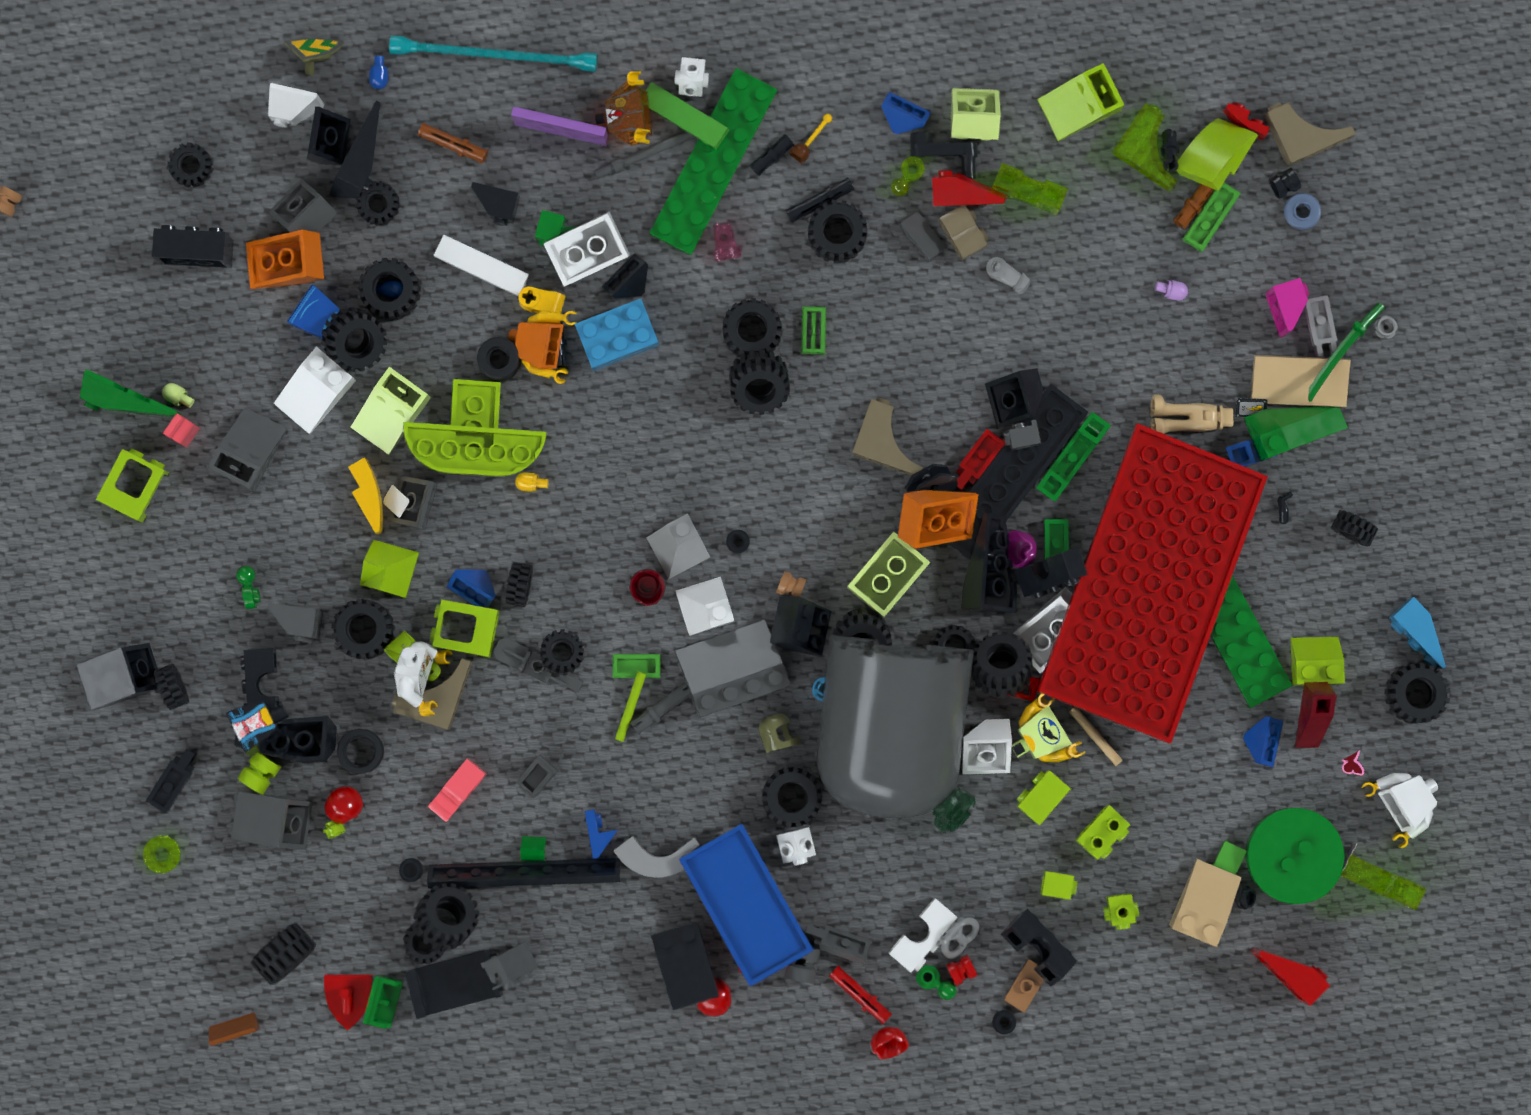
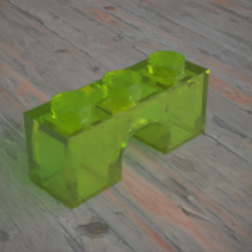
(1042, 195)

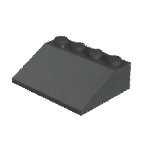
(732, 669)

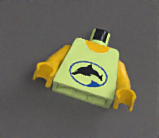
(1043, 734)

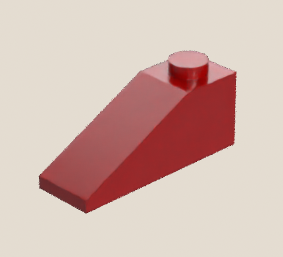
(958, 189)

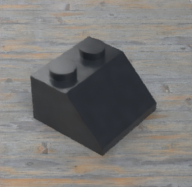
(328, 137)

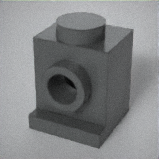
(1022, 436)

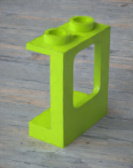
(123, 502)
(483, 634)

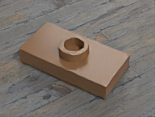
(1024, 987)

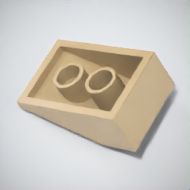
(1205, 903)

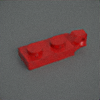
(978, 458)

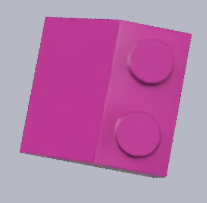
(1287, 304)

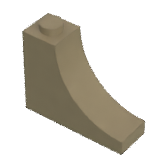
(1299, 139)
(877, 440)
(445, 695)

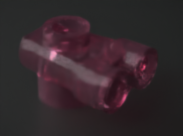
(725, 248)

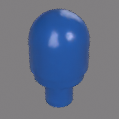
(378, 74)
(390, 289)

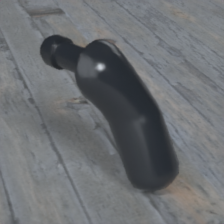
(1283, 509)

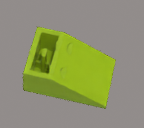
(1081, 102)

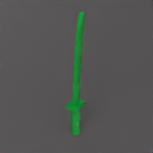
(1358, 329)

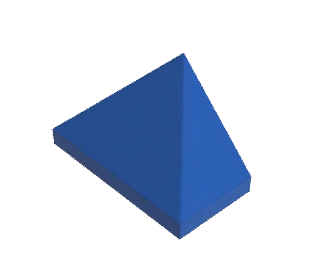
(903, 115)
(473, 587)
(1264, 740)

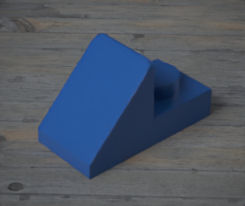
(597, 840)

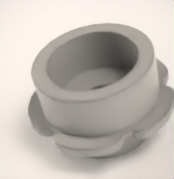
(1389, 322)

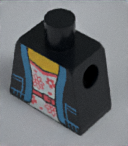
(256, 725)

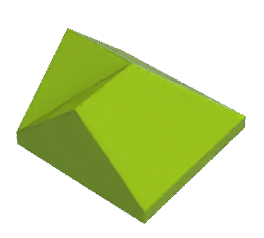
(388, 568)

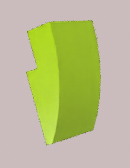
(1215, 153)

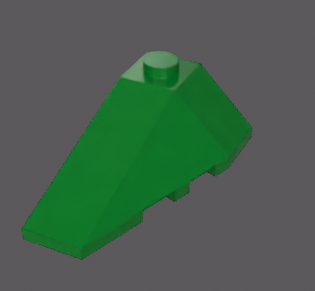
(110, 396)
(1289, 428)

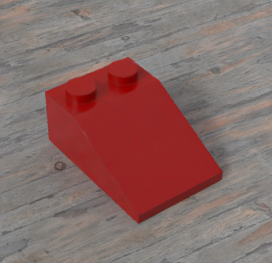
(1303, 981)

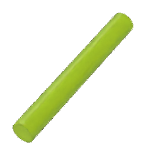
(630, 706)

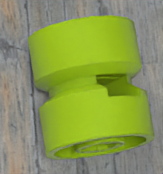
(259, 772)

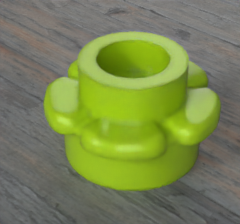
(334, 829)

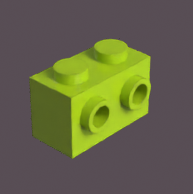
(1042, 797)
(1103, 832)

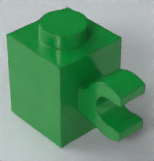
(550, 226)

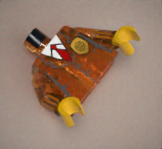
(628, 112)

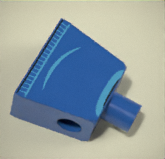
(313, 312)

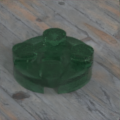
(953, 811)

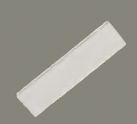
(481, 265)

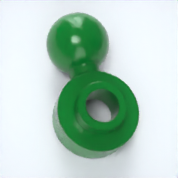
(251, 596)
(946, 989)

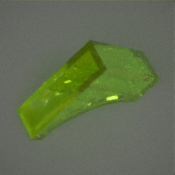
(1140, 149)
(1384, 883)

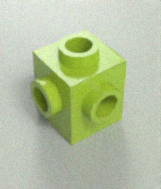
(1114, 904)

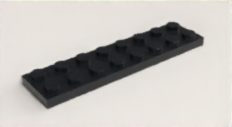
(1016, 471)

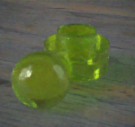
(900, 186)

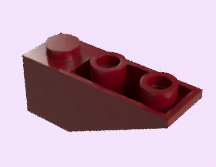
(1315, 714)

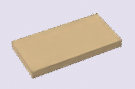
(1289, 378)

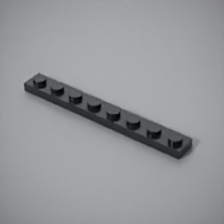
(525, 873)

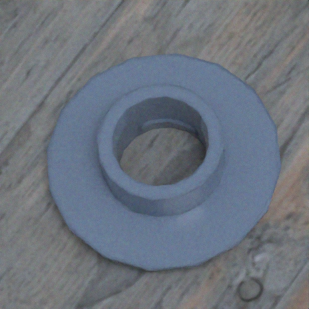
(1308, 201)

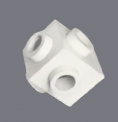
(691, 77)
(796, 846)

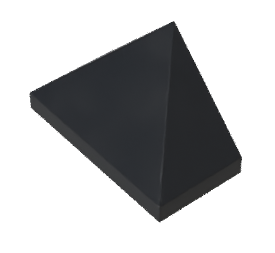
(629, 279)

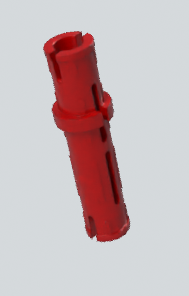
(880, 1014)

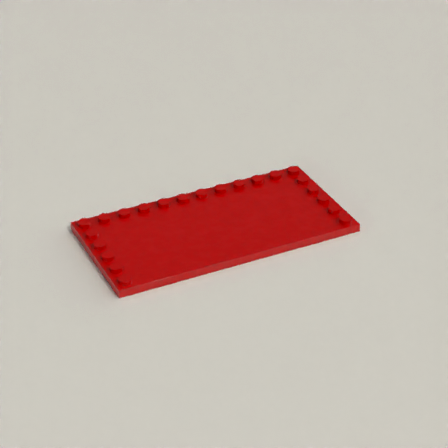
(1152, 583)

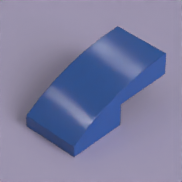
(1243, 453)

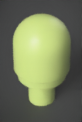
(176, 395)

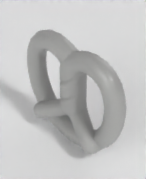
(955, 933)

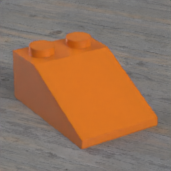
(285, 260)
(937, 517)

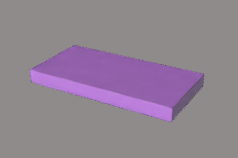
(559, 126)

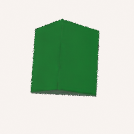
(533, 848)

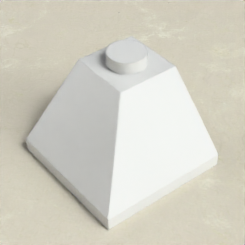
(291, 105)
(704, 606)
(988, 748)

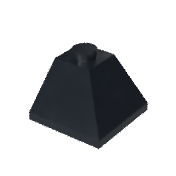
(1015, 397)

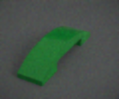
(1073, 456)

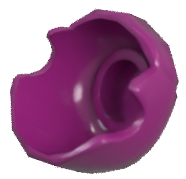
(1021, 549)

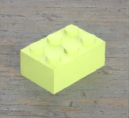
(888, 575)

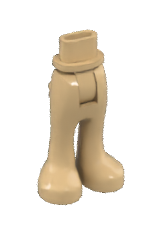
(1201, 416)

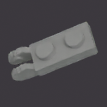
(1321, 324)

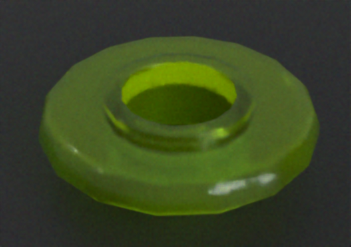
(173, 854)

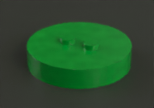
(1294, 855)

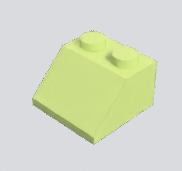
(975, 114)

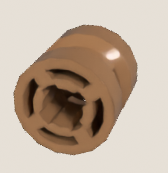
(8, 200)
(790, 585)

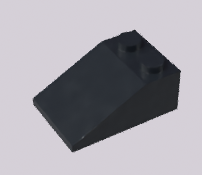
(685, 966)

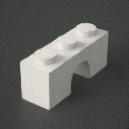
(912, 953)

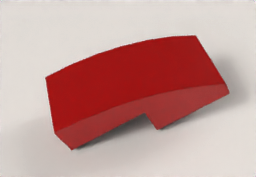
(1239, 116)

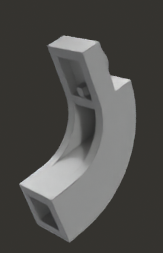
(646, 864)

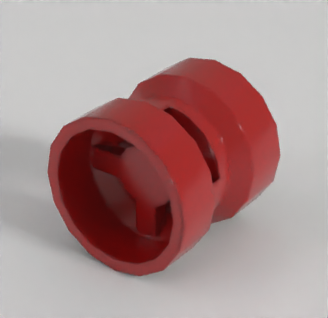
(961, 970)

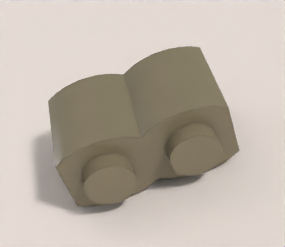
(963, 232)

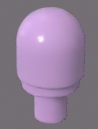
(1172, 289)

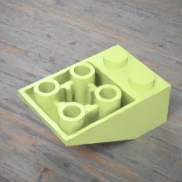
(387, 407)

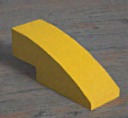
(368, 494)

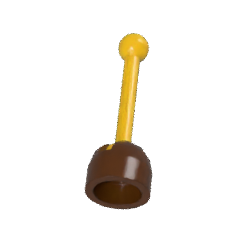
(801, 151)

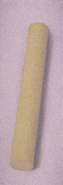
(1096, 736)

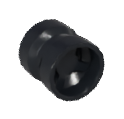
(1285, 183)

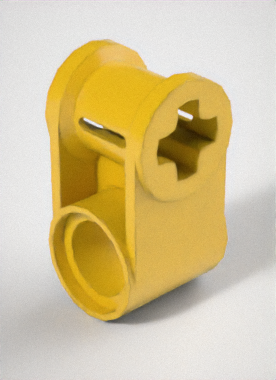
(544, 300)

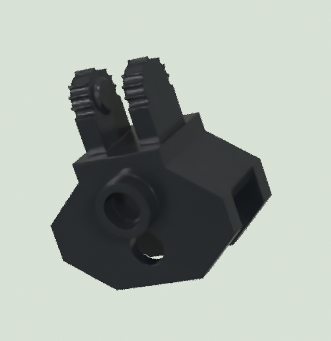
(939, 479)

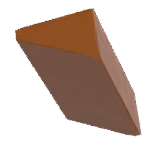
(233, 1029)

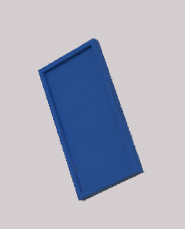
(746, 905)

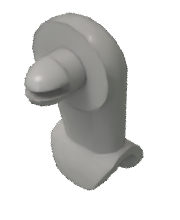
(1003, 272)

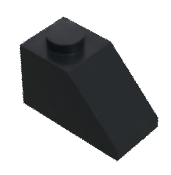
(497, 202)

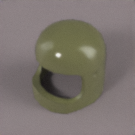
(768, 733)

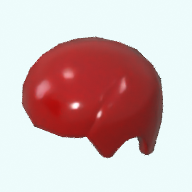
(343, 804)
(719, 1005)
(896, 1045)

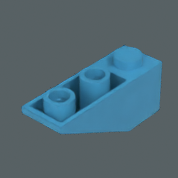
(1419, 628)

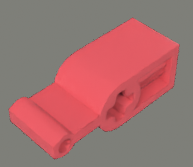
(181, 430)
(457, 789)

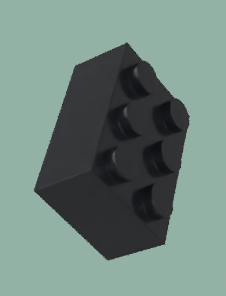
(192, 247)

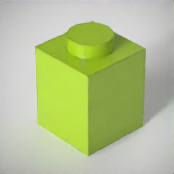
(1058, 885)

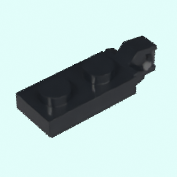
(172, 782)

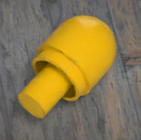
(530, 482)

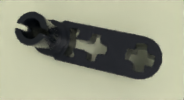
(922, 147)

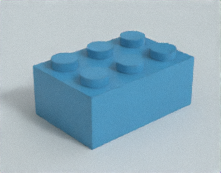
(617, 334)

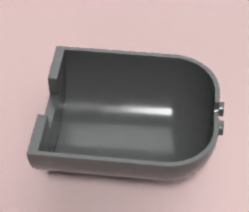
(892, 725)

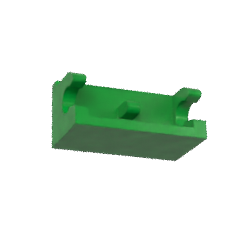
(382, 1002)

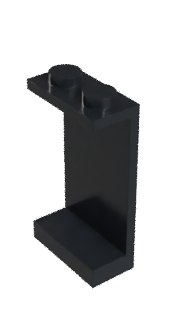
(451, 984)

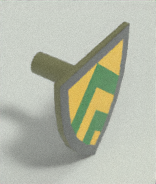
(313, 50)

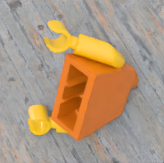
(540, 342)

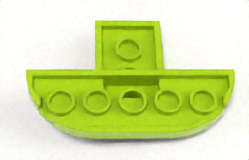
(473, 439)

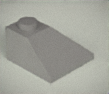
(678, 546)

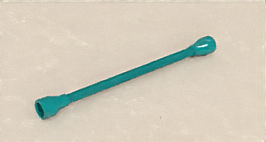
(402, 45)

